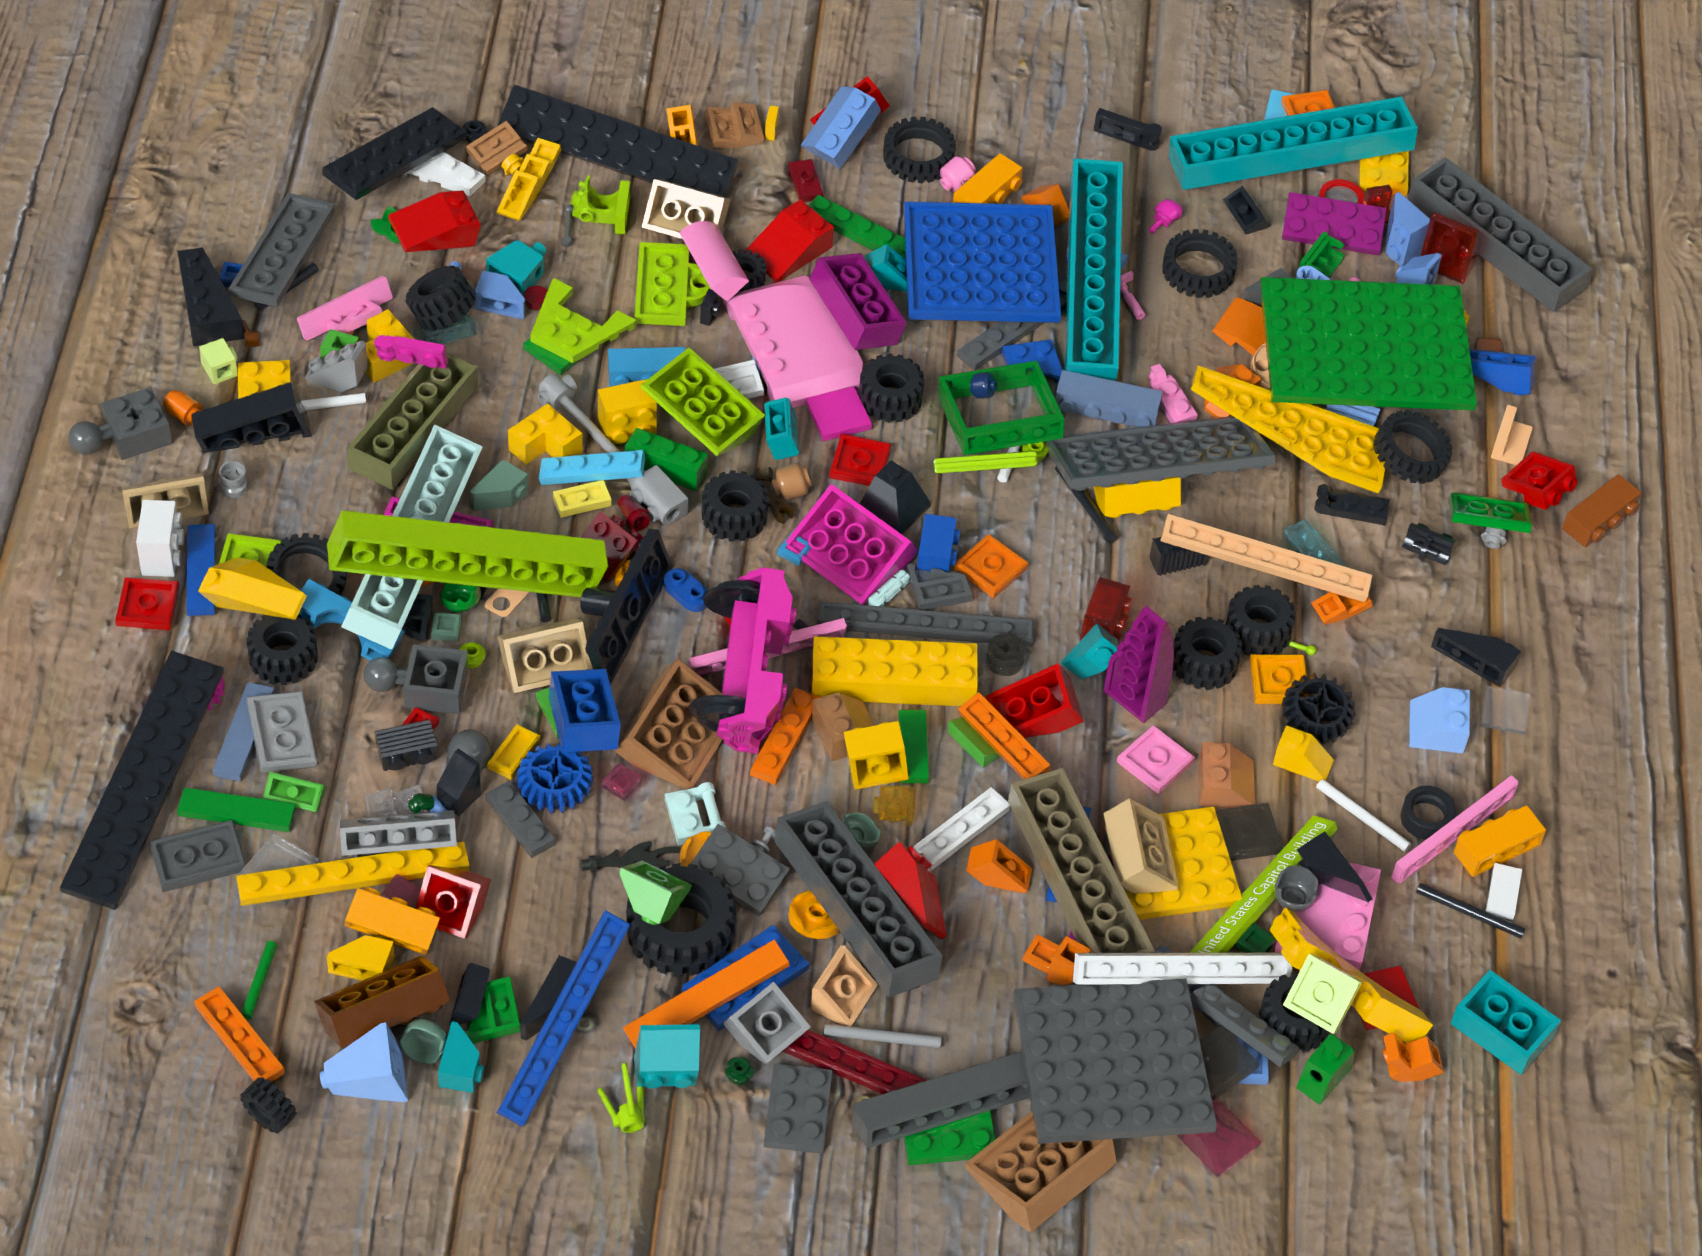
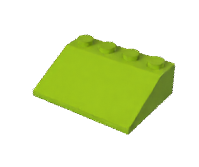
(704, 402)

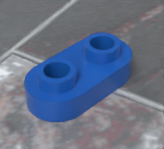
(683, 589)

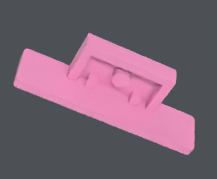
(346, 311)

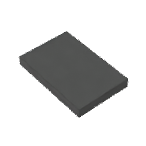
(197, 856)

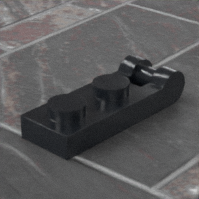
(1128, 129)
(1351, 505)

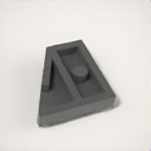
(938, 587)

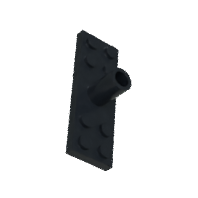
(627, 607)

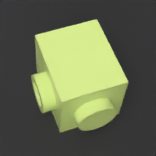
(218, 360)

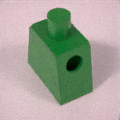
(1333, 1061)

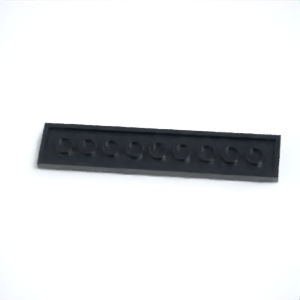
(616, 143)
(142, 780)

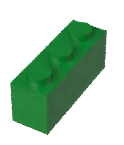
(679, 462)

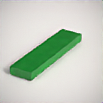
(240, 809)

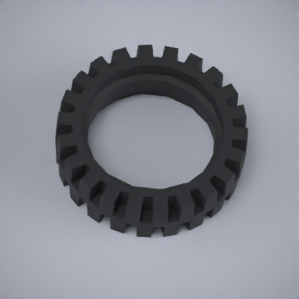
(918, 130)
(1204, 243)
(1402, 463)
(305, 545)

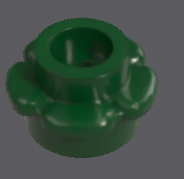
(739, 1077)

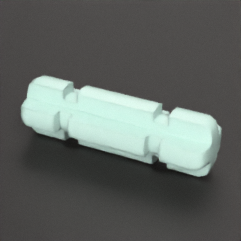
(889, 589)

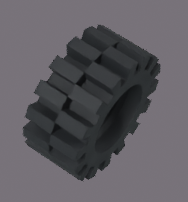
(754, 265)
(268, 1105)

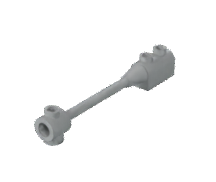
(654, 489)

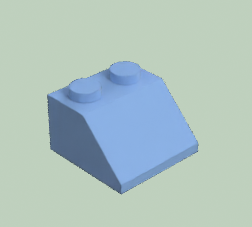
(1440, 720)

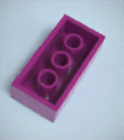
(857, 301)

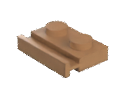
(495, 147)

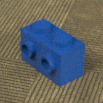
(937, 543)

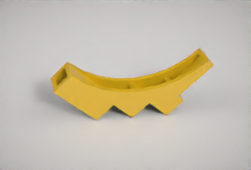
(1372, 1001)

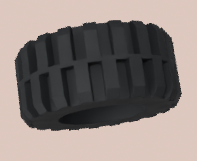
(693, 949)

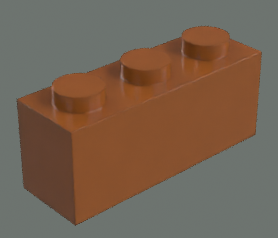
(1602, 511)

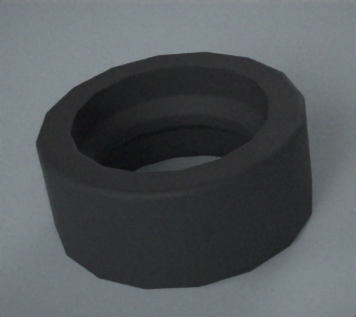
(1430, 795)

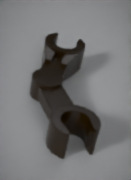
(777, 506)

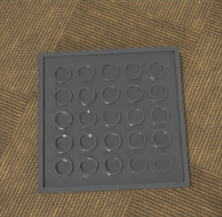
(1113, 1061)

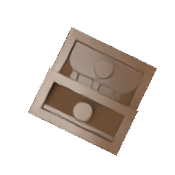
(734, 126)

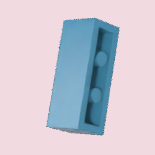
(638, 364)

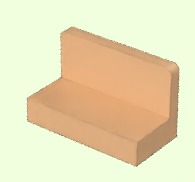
(1511, 439)

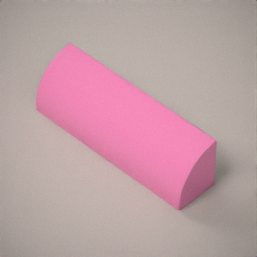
(714, 258)

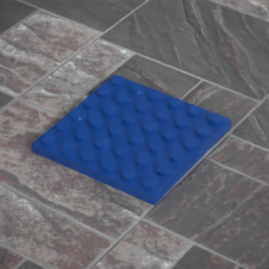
(981, 262)

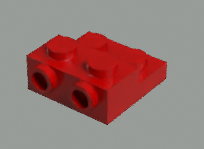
(1541, 480)

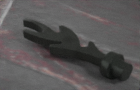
(632, 856)

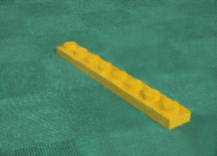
(346, 874)

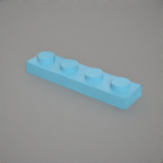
(592, 467)

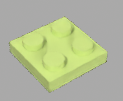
(1322, 993)

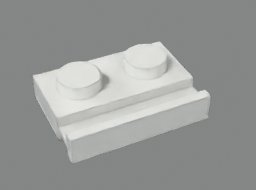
(744, 378)

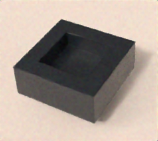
(709, 308)

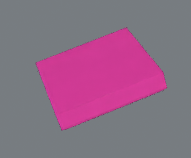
(838, 413)

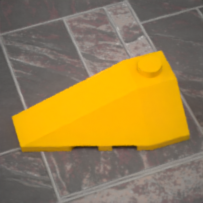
(251, 588)

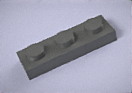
(520, 819)

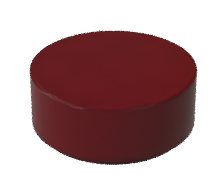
(535, 297)

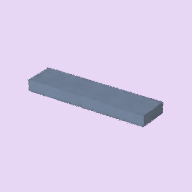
(239, 739)

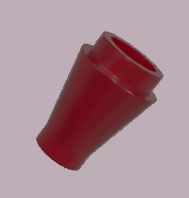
(634, 514)

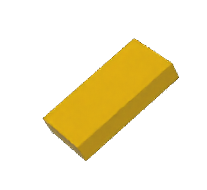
(513, 749)

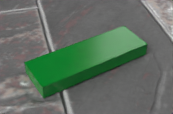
(914, 737)

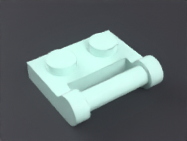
(685, 813)

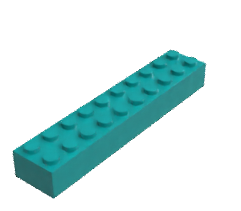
(1292, 143)
(1094, 268)

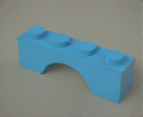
(327, 607)

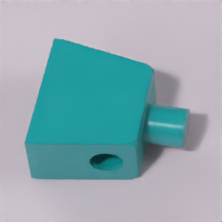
(520, 263)

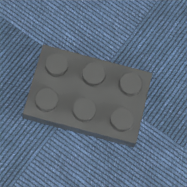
(743, 867)
(798, 1108)

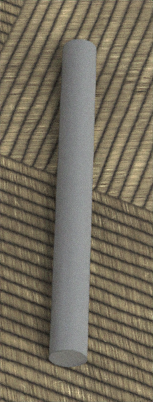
(882, 1036)

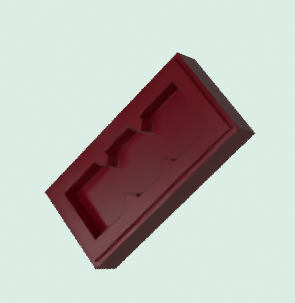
(805, 180)

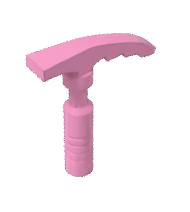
(1128, 297)

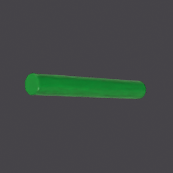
(259, 979)

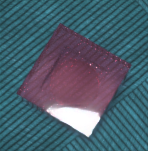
(621, 781)

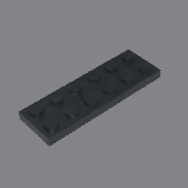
(394, 153)

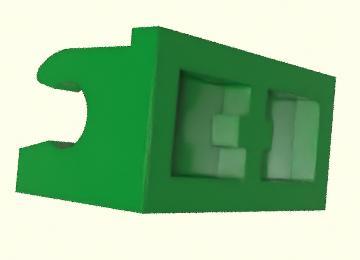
(1323, 255)

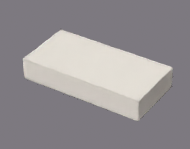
(1503, 891)

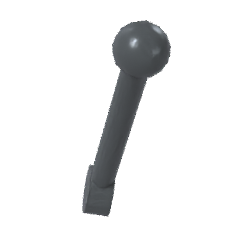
(566, 241)

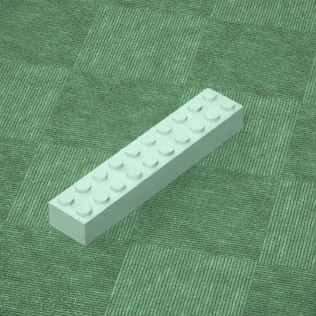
(429, 495)

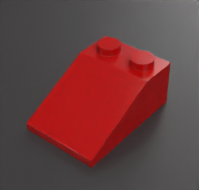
(437, 223)
(792, 240)
(1039, 703)
(915, 884)

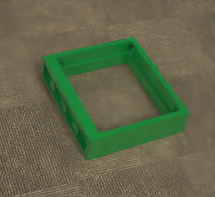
(1008, 433)

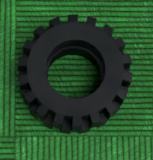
(440, 298)
(896, 373)
(729, 521)
(1264, 605)
(1212, 637)
(286, 664)
(1299, 1031)

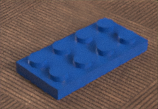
(797, 967)

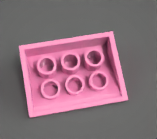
(1341, 918)

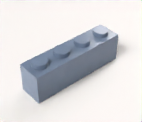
(1107, 399)

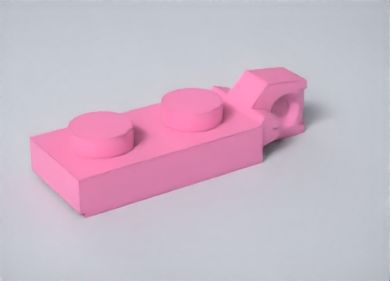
(1173, 400)

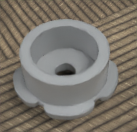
(1494, 537)

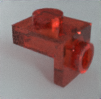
(1380, 197)

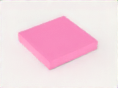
(1155, 759)

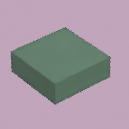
(446, 626)

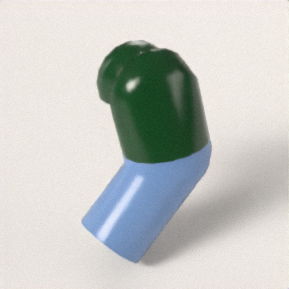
(425, 802)

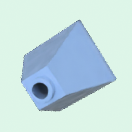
(368, 1068)

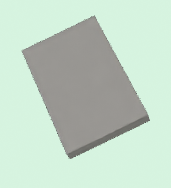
(281, 731)

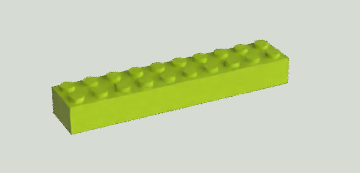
(465, 554)

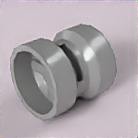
(233, 479)

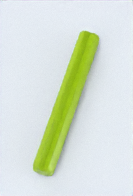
(985, 462)

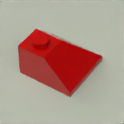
(454, 897)

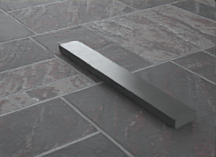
(925, 623)

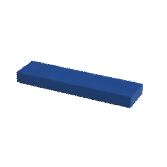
(199, 559)

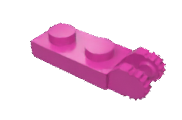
(411, 351)

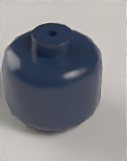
(983, 385)

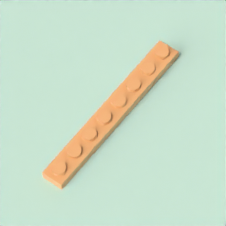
(1266, 558)

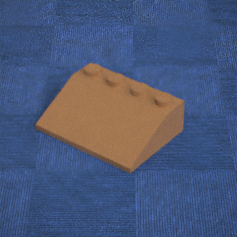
(663, 732)
(1035, 1178)

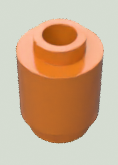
(181, 406)

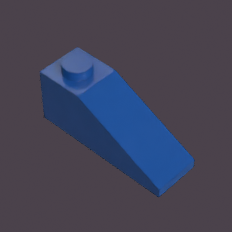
(1505, 370)

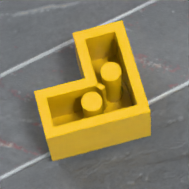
(383, 324)
(544, 432)

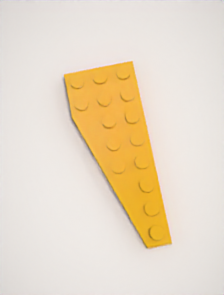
(1318, 436)

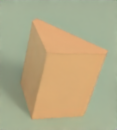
(842, 989)

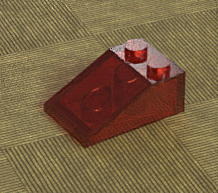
(1455, 243)

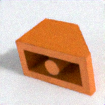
(998, 867)

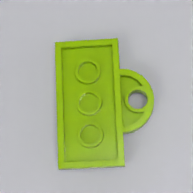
(666, 284)

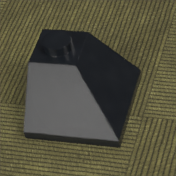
(895, 497)

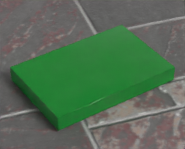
(1490, 512)

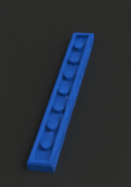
(563, 1018)

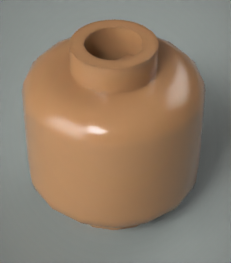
(792, 481)

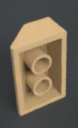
(677, 206)
(186, 491)
(537, 651)
(1140, 848)

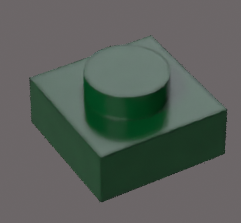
(1255, 940)

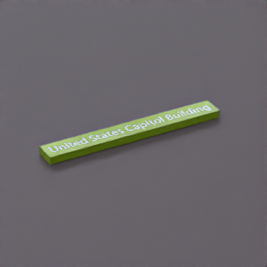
(1260, 892)

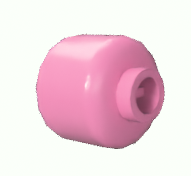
(956, 173)

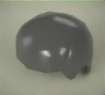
(473, 744)
(1296, 888)

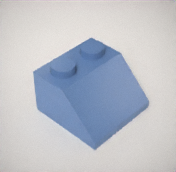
(1405, 230)

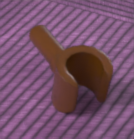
(251, 338)

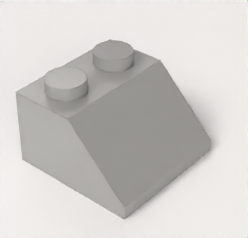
(767, 1024)

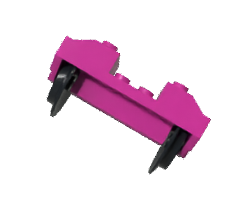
(759, 625)

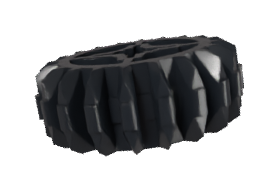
(1333, 705)

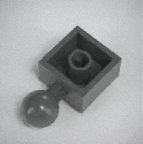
(132, 423)
(431, 681)

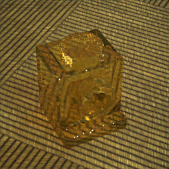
(895, 804)

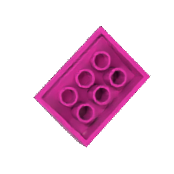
(850, 545)

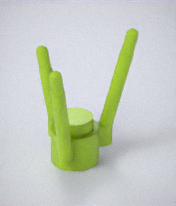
(630, 1116)

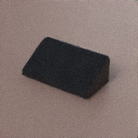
(1245, 211)
(470, 994)

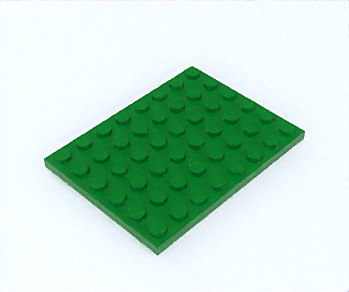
(1367, 344)

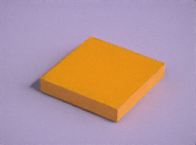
(1273, 675)

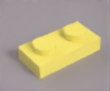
(582, 498)

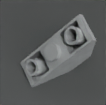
(340, 368)

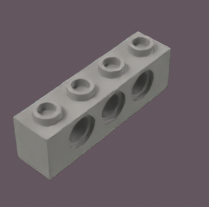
(398, 832)

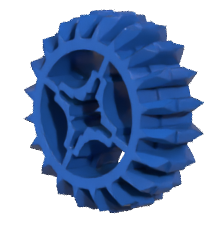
(539, 770)

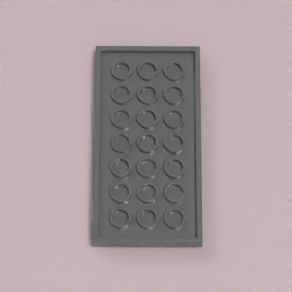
(1159, 452)

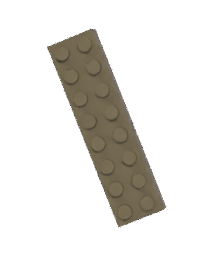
(1076, 865)

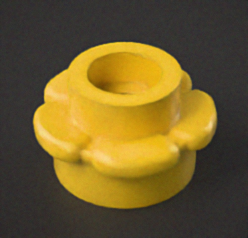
(512, 163)

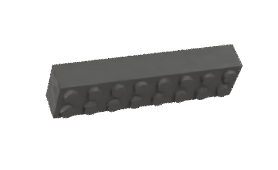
(1505, 235)
(858, 899)

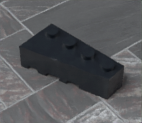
(207, 301)
(252, 419)

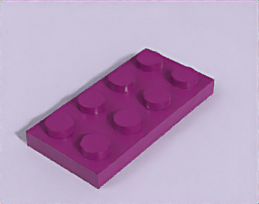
(1352, 223)

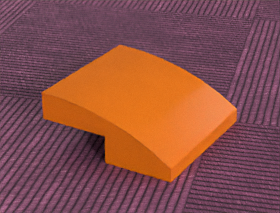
(1242, 324)

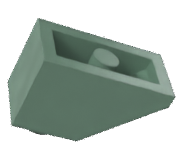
(500, 488)

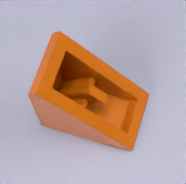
(1052, 196)

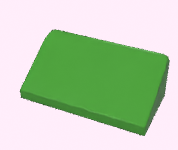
(972, 741)
(288, 789)

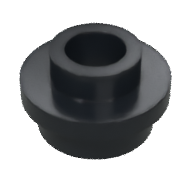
(474, 130)

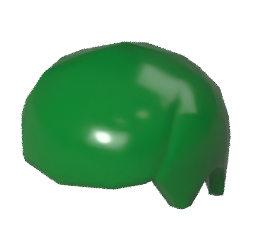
(460, 597)

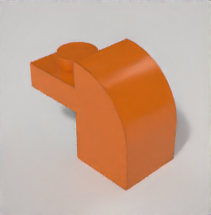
(1054, 959)
(1411, 1060)

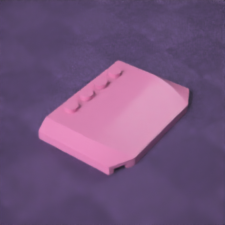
(795, 340)

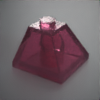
(1224, 1147)

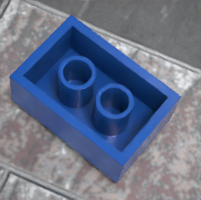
(584, 710)

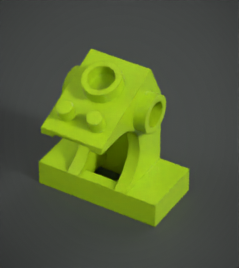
(613, 207)

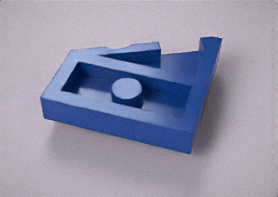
(1041, 351)

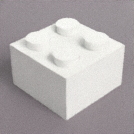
(159, 538)

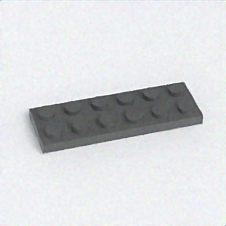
(282, 250)

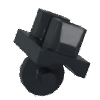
(1428, 543)

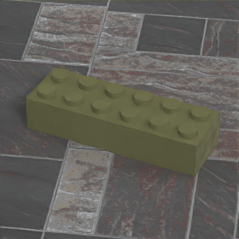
(403, 424)

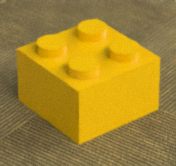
(624, 409)
(876, 755)

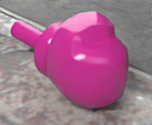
(1166, 213)

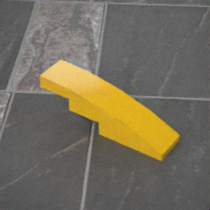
(529, 179)

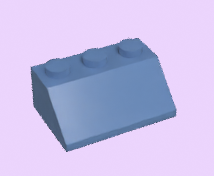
(842, 126)

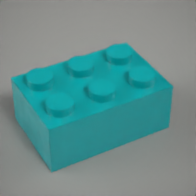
(1505, 1022)

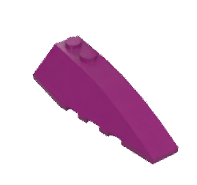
(1142, 666)

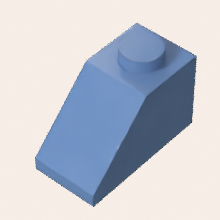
(1419, 270)
(499, 295)

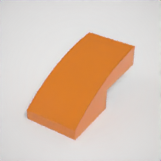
(1336, 607)

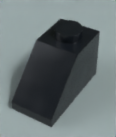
(459, 783)

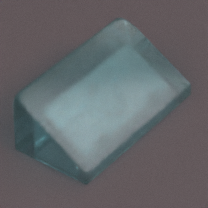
(461, 329)

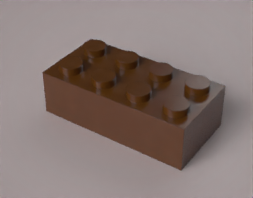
(387, 997)

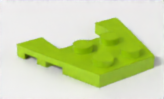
(570, 333)

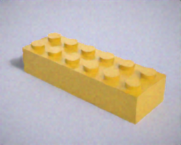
(895, 670)

